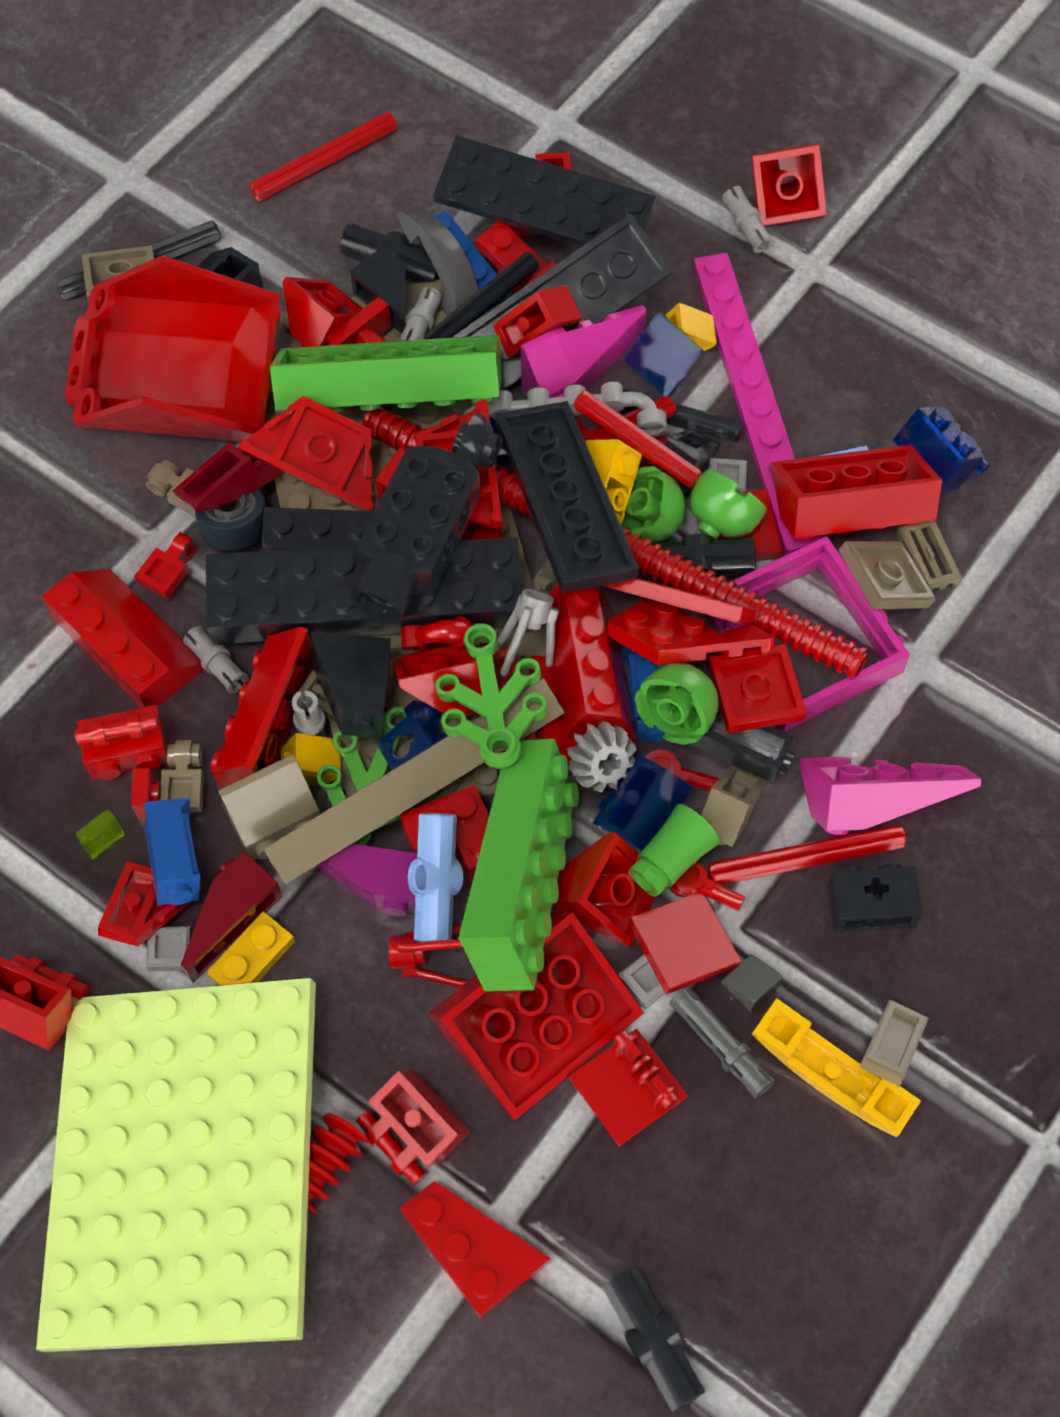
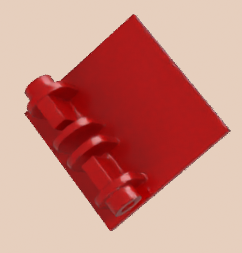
(628, 1086)

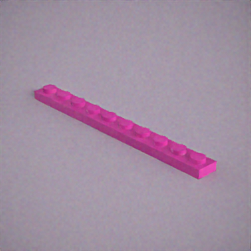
(747, 378)

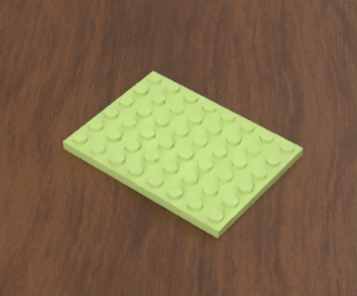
(181, 1169)

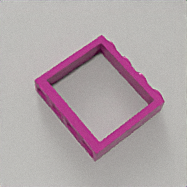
(872, 623)

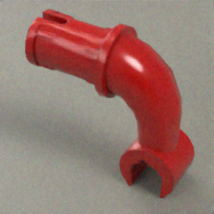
(438, 632)

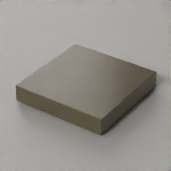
(886, 574)

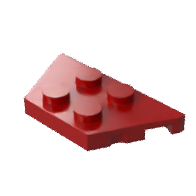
(443, 436)
(319, 450)

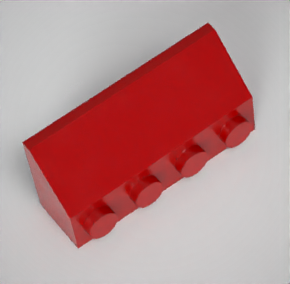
(855, 491)
(122, 635)
(588, 664)
(265, 707)

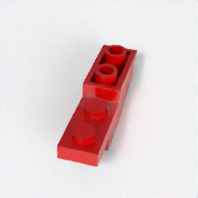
(503, 247)

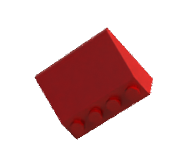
(537, 1037)

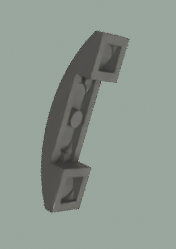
(445, 256)

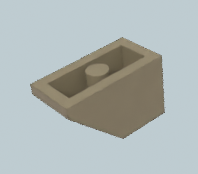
(732, 803)

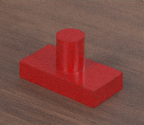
(365, 326)

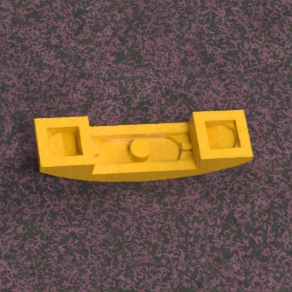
(833, 1071)

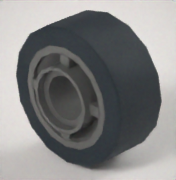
(233, 524)

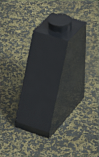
(353, 679)

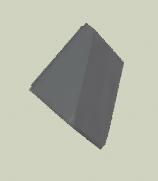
(752, 982)

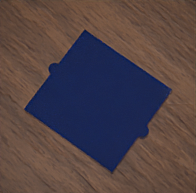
(664, 354)

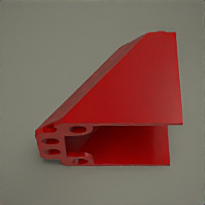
(174, 353)

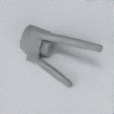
(531, 611)

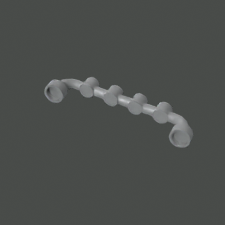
(649, 419)

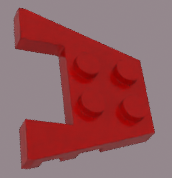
(670, 636)

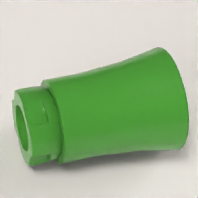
(673, 850)

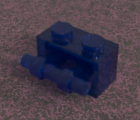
(943, 445)
(641, 802)

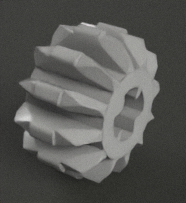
(601, 756)

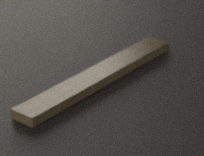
(392, 794)

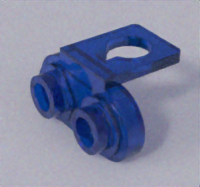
(420, 721)

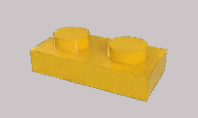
(252, 953)

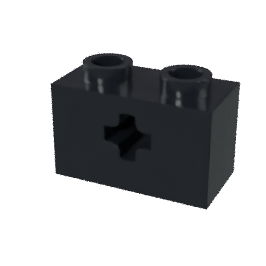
(858, 911)

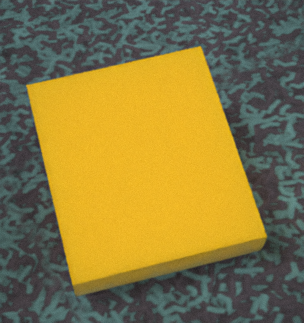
(694, 324)
(311, 755)

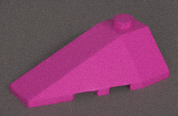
(579, 354)

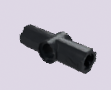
(362, 242)
(720, 556)
(653, 1339)

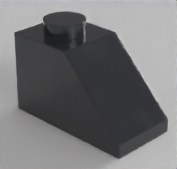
(385, 278)
(694, 449)

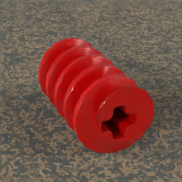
(331, 1154)

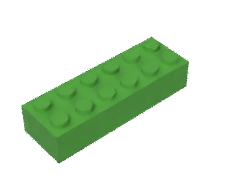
(389, 373)
(519, 869)

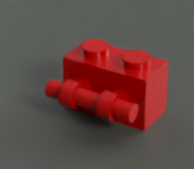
(122, 742)
(37, 1000)
(420, 1121)

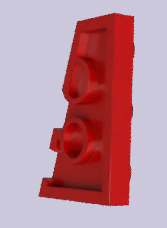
(472, 1248)

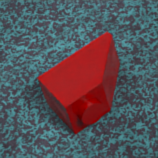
(536, 316)

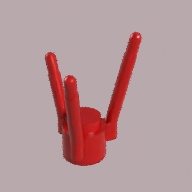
(409, 953)

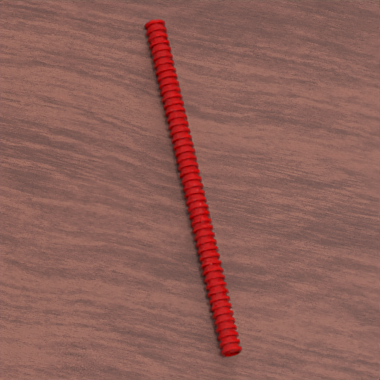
(671, 569)

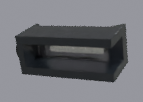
(756, 750)

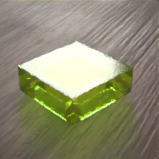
(100, 834)

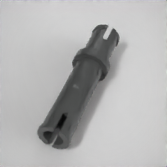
(728, 1049)

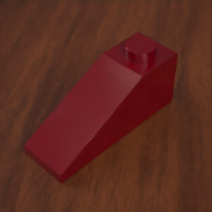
(232, 904)

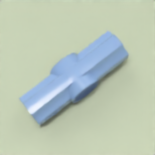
(435, 876)

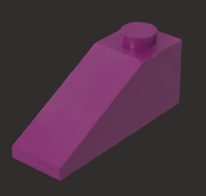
(375, 876)

